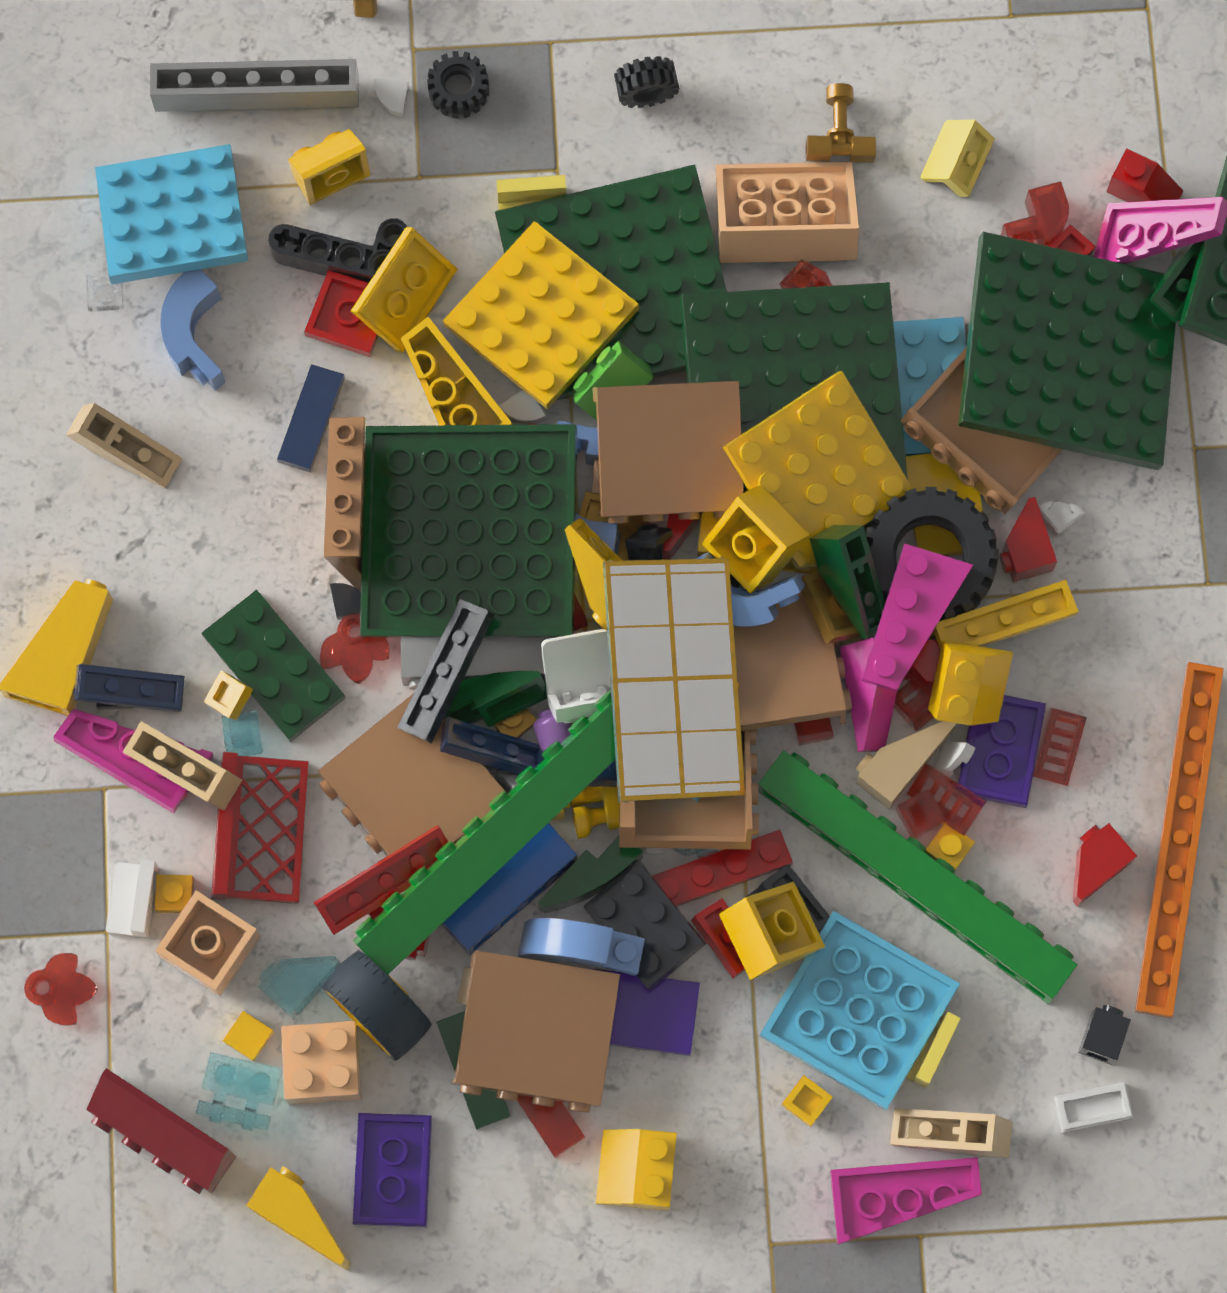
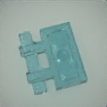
(242, 1080)

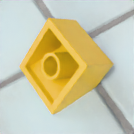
(329, 166)
(969, 683)
(771, 930)
(636, 1168)

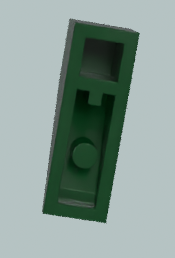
(1175, 284)
(850, 573)

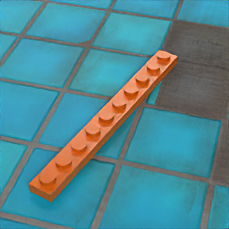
(1179, 840)

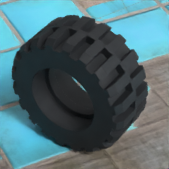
(945, 511)

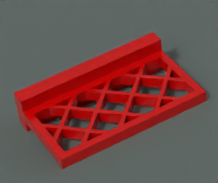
(228, 833)

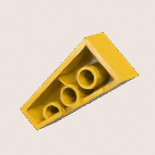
(448, 382)

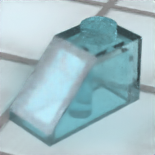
(296, 982)

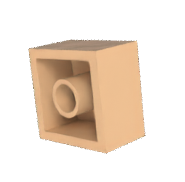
(208, 943)
(321, 1062)

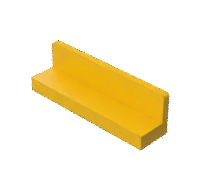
(1009, 616)

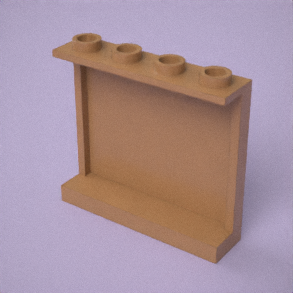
(666, 450)
(989, 462)
(345, 497)
(788, 671)
(406, 785)
(693, 824)
(536, 1031)

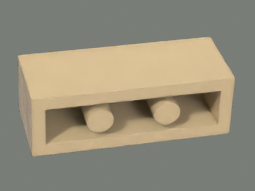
(182, 766)

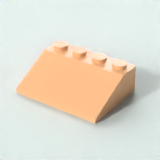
(786, 212)

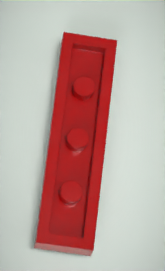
(725, 869)
(379, 882)

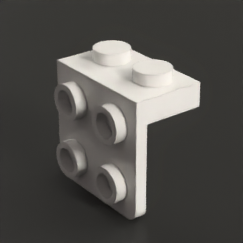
(576, 673)

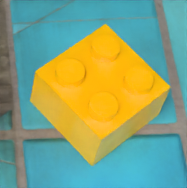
(756, 538)

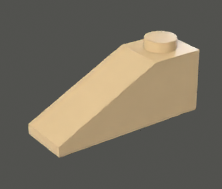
(123, 444)
(897, 764)
(952, 1132)

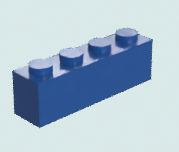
(510, 889)

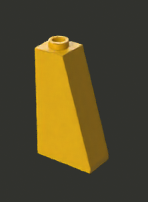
(68, 637)

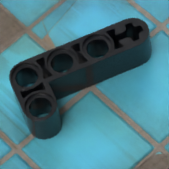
(337, 250)

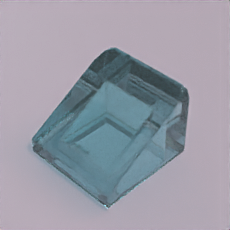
(243, 734)

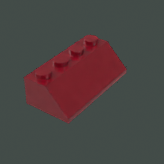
(159, 1132)

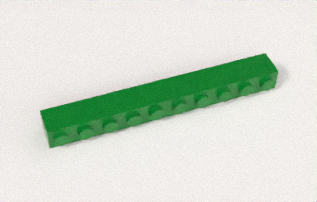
(490, 840)
(916, 876)

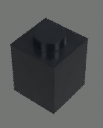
(1104, 1034)

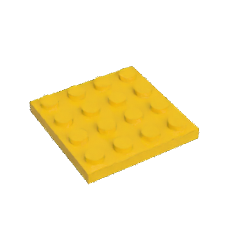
(541, 315)
(820, 461)

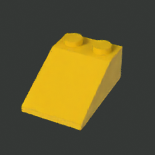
(589, 554)
(291, 1209)

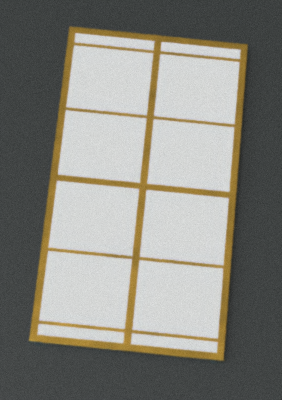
(673, 679)

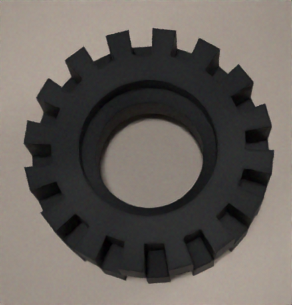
(458, 66)
(646, 82)

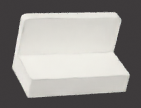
(132, 899)

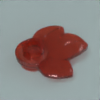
(353, 654)
(65, 989)

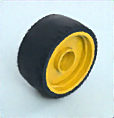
(377, 1005)

